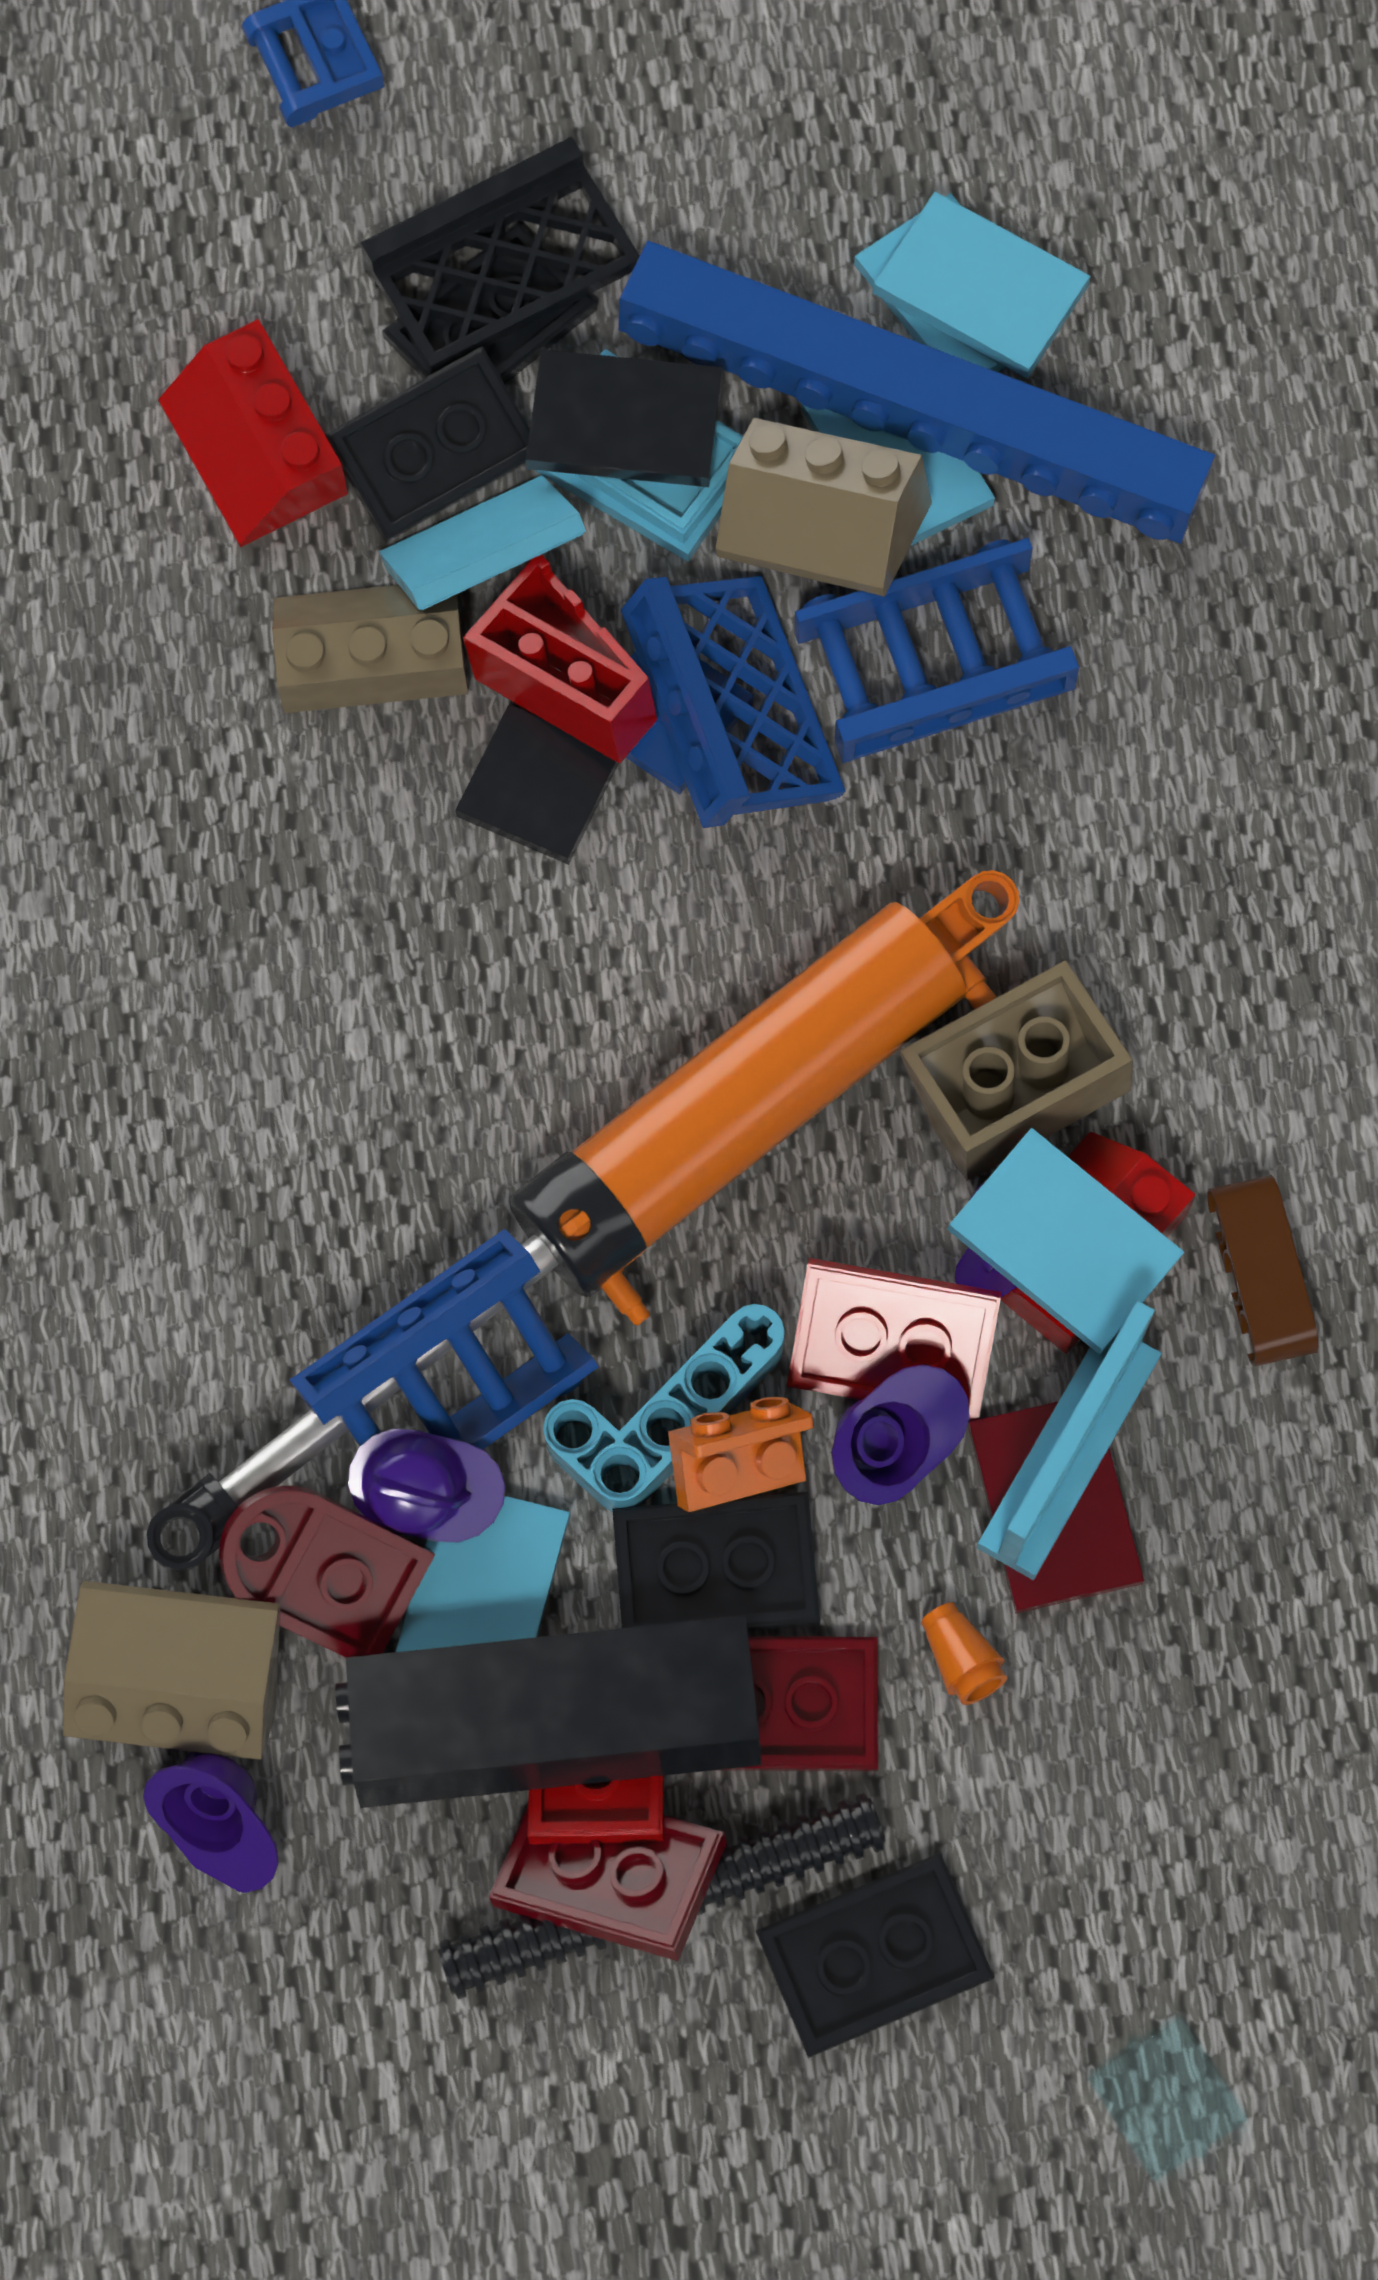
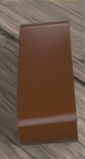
(1266, 1270)

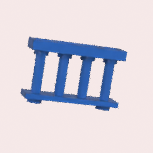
(924, 707)
(441, 1313)

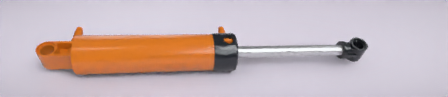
(689, 1139)

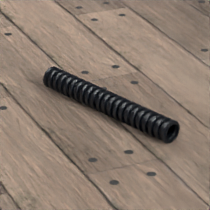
(740, 1869)

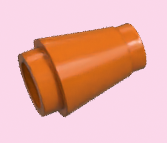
(963, 1655)

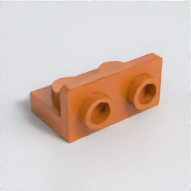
(738, 1453)

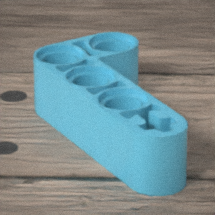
(673, 1401)

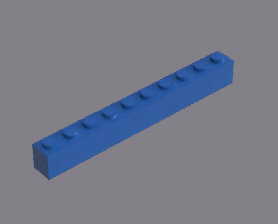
(914, 392)

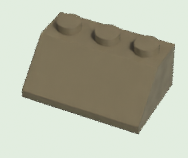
(821, 506)
(365, 649)
(1015, 1066)
(172, 1670)

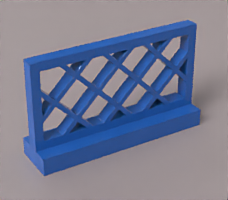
(692, 702)

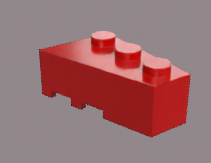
(560, 663)

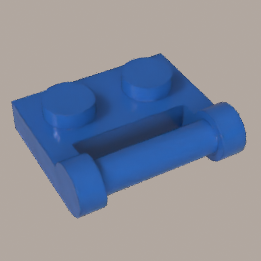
(331, 46)

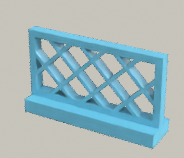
(1071, 1448)

